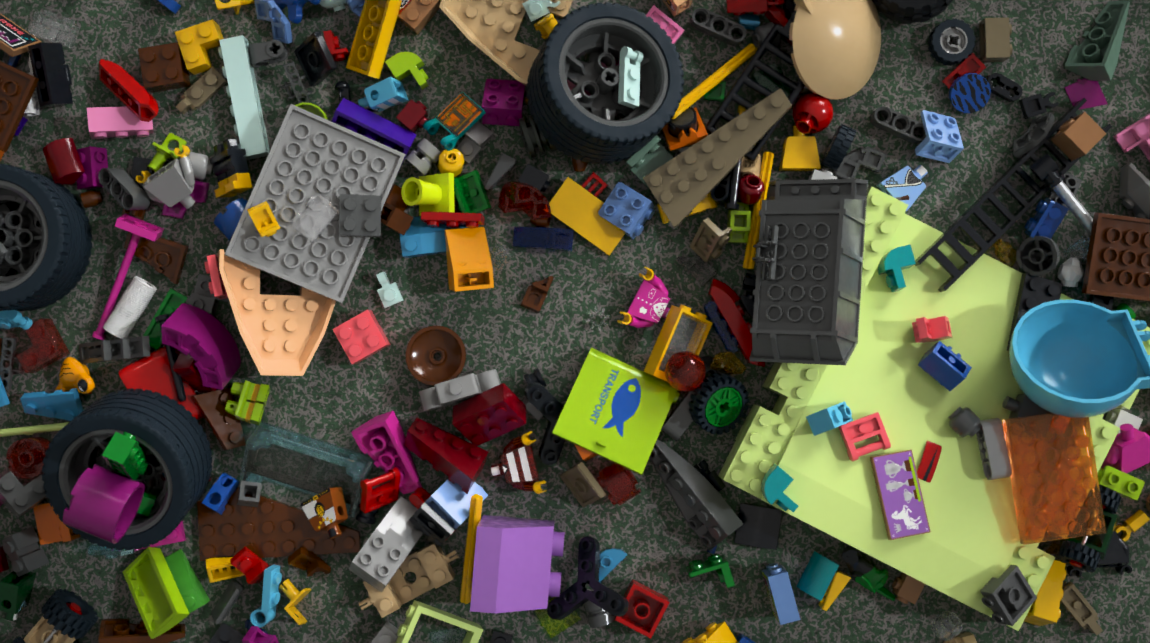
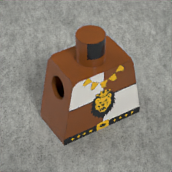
(326, 511)

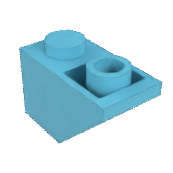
(829, 418)

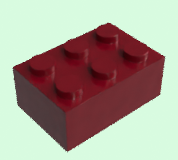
(489, 414)

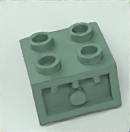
(648, 159)

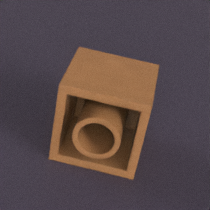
(1078, 136)

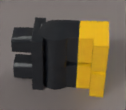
(231, 169)

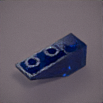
(543, 238)

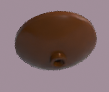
(425, 345)

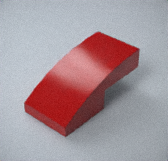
(969, 65)

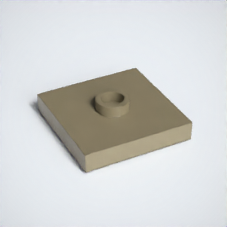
(582, 484)

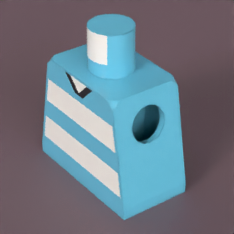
(384, 95)

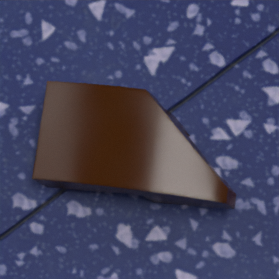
(308, 561)

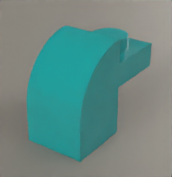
(893, 264)
(774, 484)

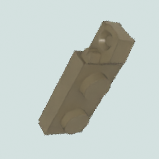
(201, 90)
(1080, 608)

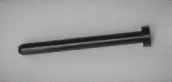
(732, 205)
(172, 359)

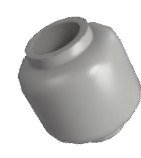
(200, 165)

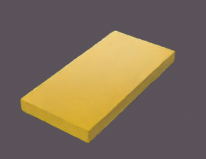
(579, 212)

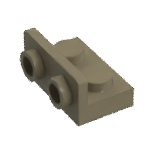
(710, 240)

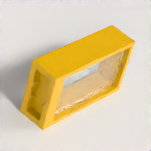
(679, 333)

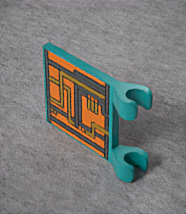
(455, 119)

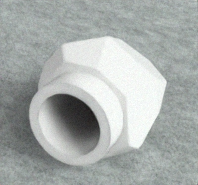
(1070, 272)

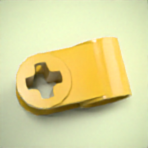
(546, 25)

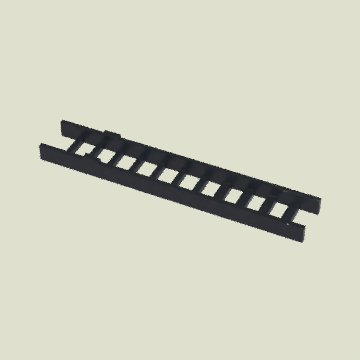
(985, 219)

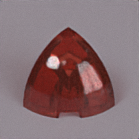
(524, 197)

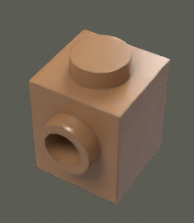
(907, 588)

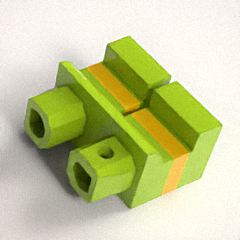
(251, 401)

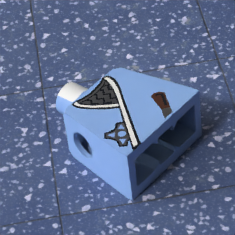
(905, 184)

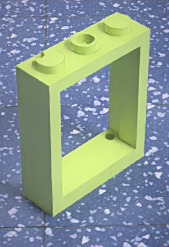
(414, 611)

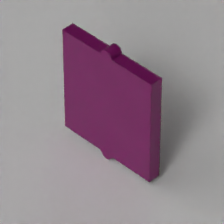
(1086, 89)

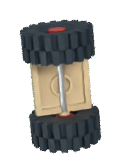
(64, 620)

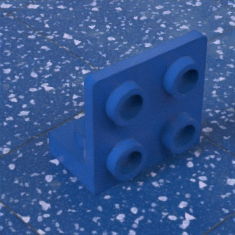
(1046, 219)

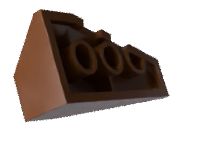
(124, 632)

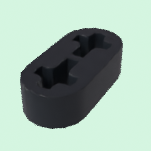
(1005, 83)

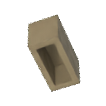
(995, 39)

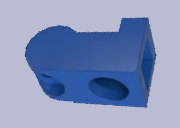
(221, 493)

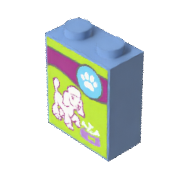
(780, 594)

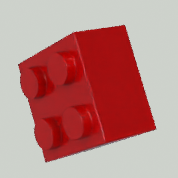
(644, 609)

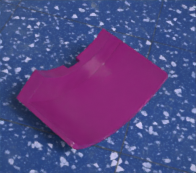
(206, 341)

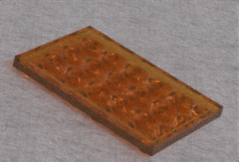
(1053, 477)

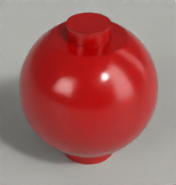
(812, 113)

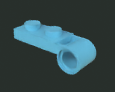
(270, 597)

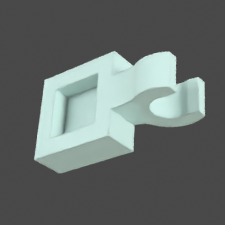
(389, 292)

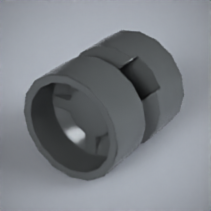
(597, 616)

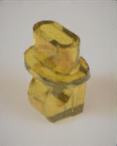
(1002, 250)

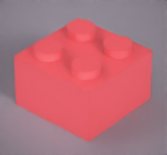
(361, 336)

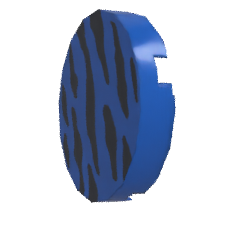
(969, 93)

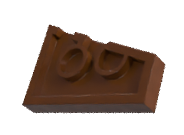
(163, 255)
(223, 424)

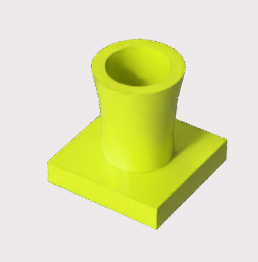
(430, 192)

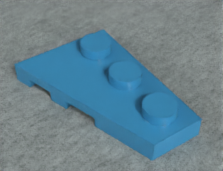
(53, 405)

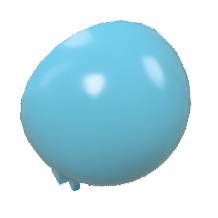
(1079, 357)

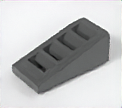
(502, 168)

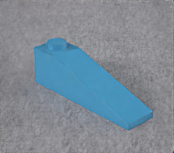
(424, 240)

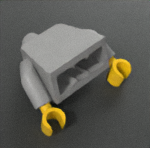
(172, 182)

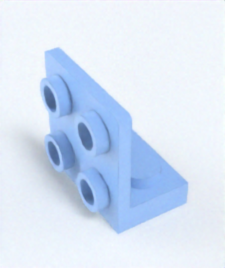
(941, 139)

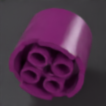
(104, 503)

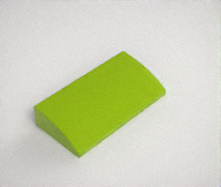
(155, 592)

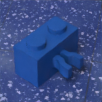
(945, 365)

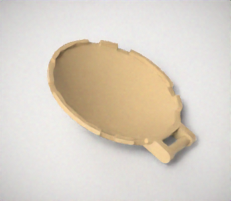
(835, 45)

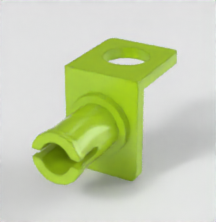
(163, 152)

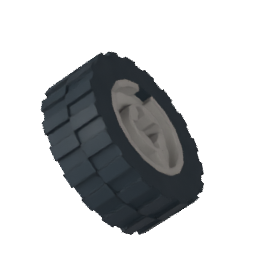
(961, 35)
(838, 147)

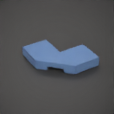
(281, 27)

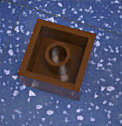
(163, 68)

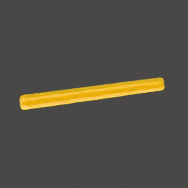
(715, 78)
(753, 237)
(467, 576)

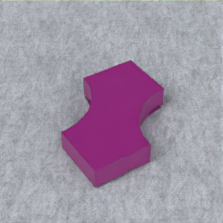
(199, 194)

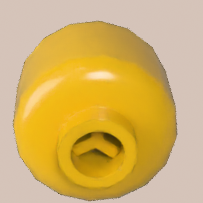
(451, 162)

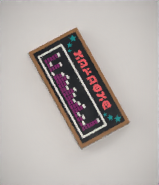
(13, 38)

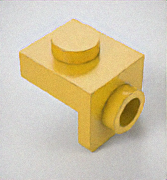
(263, 219)

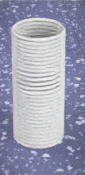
(134, 301)

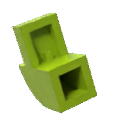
(408, 63)

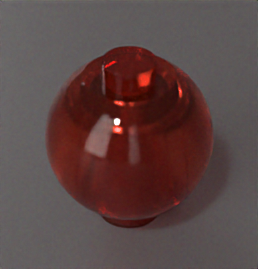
(685, 371)

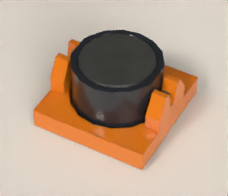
(684, 129)

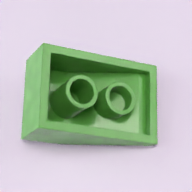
(187, 581)

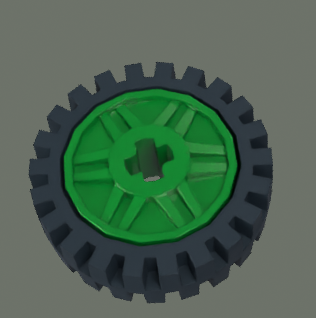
(719, 403)

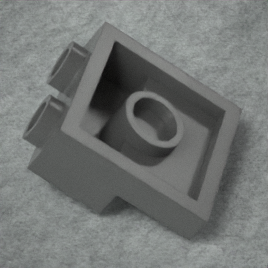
(1008, 596)

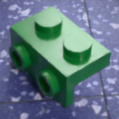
(471, 193)

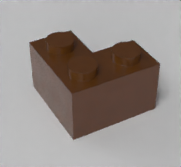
(393, 212)

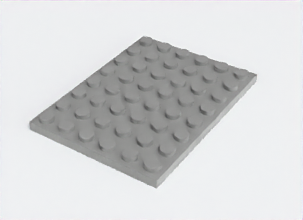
(305, 161)

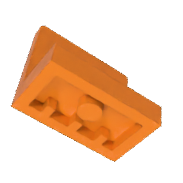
(50, 527)

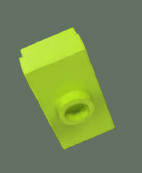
(740, 223)

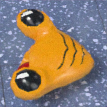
(75, 375)

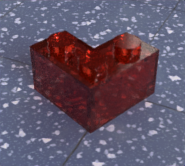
(46, 347)

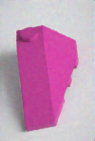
(384, 442)

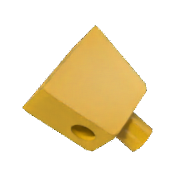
(799, 153)

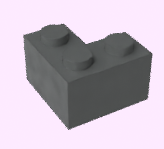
(21, 498)

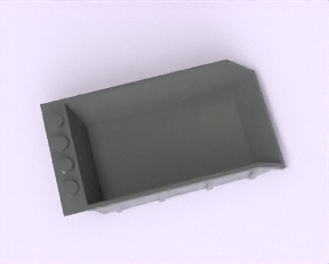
(816, 291)

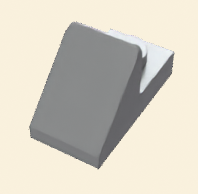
(474, 141)

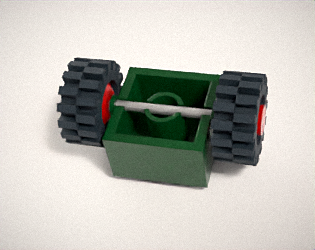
(1087, 550)

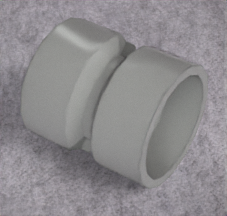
(426, 149)

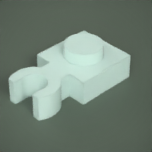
(538, 8)

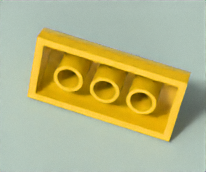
(373, 36)

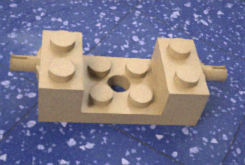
(431, 572)

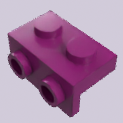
(93, 161)

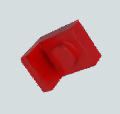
(333, 43)

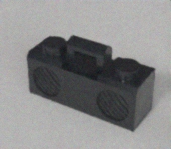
(53, 74)

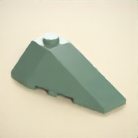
(1100, 50)

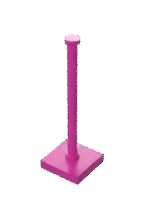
(139, 229)

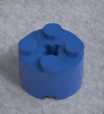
(229, 220)

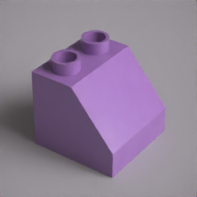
(514, 564)

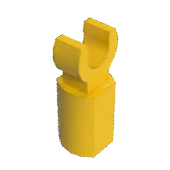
(1132, 524)

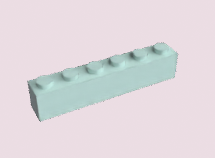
(244, 97)

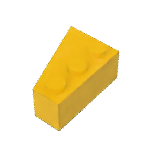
(1046, 607)

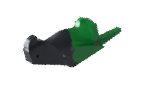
(865, 572)

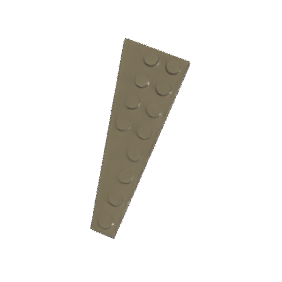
(697, 170)

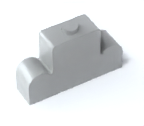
(458, 389)

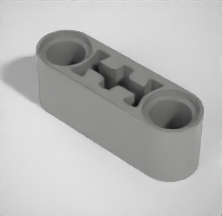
(993, 449)

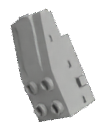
(387, 546)

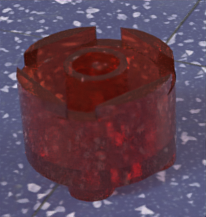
(27, 457)
(619, 483)

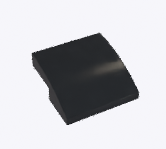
(759, 526)

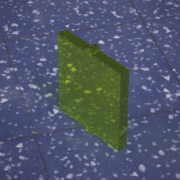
(554, 626)

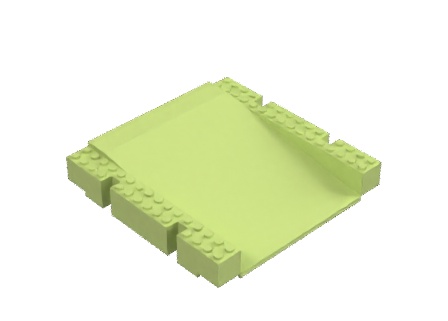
(967, 514)

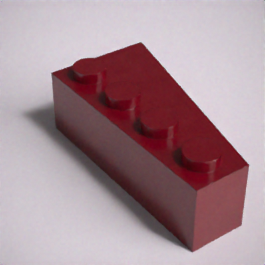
(446, 453)

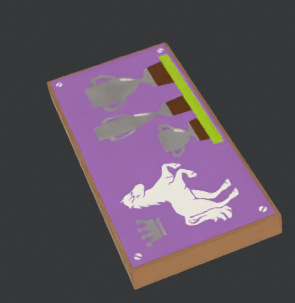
(900, 494)

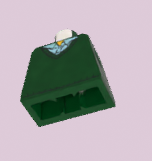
(15, 593)

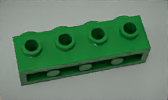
(125, 456)

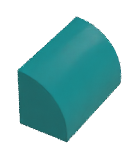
(817, 575)

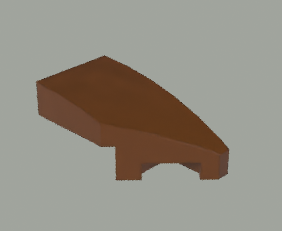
(536, 294)

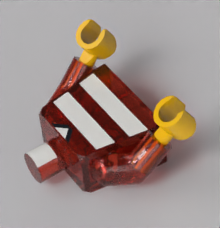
(519, 465)

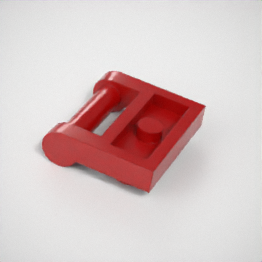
(382, 495)

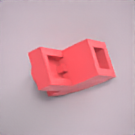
(931, 329)

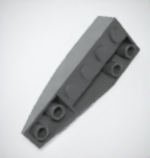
(695, 497)

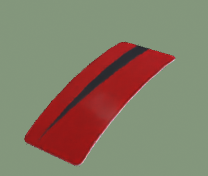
(929, 461)

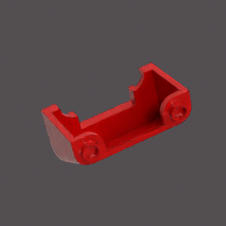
(155, 375)

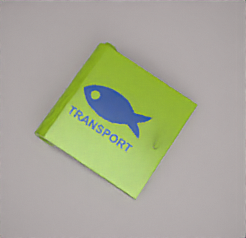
(615, 411)

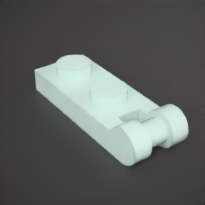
(629, 77)

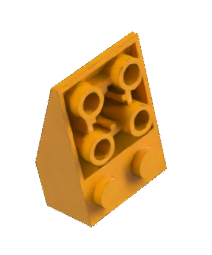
(468, 259)

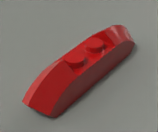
(128, 90)
(725, 300)

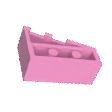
(116, 122)

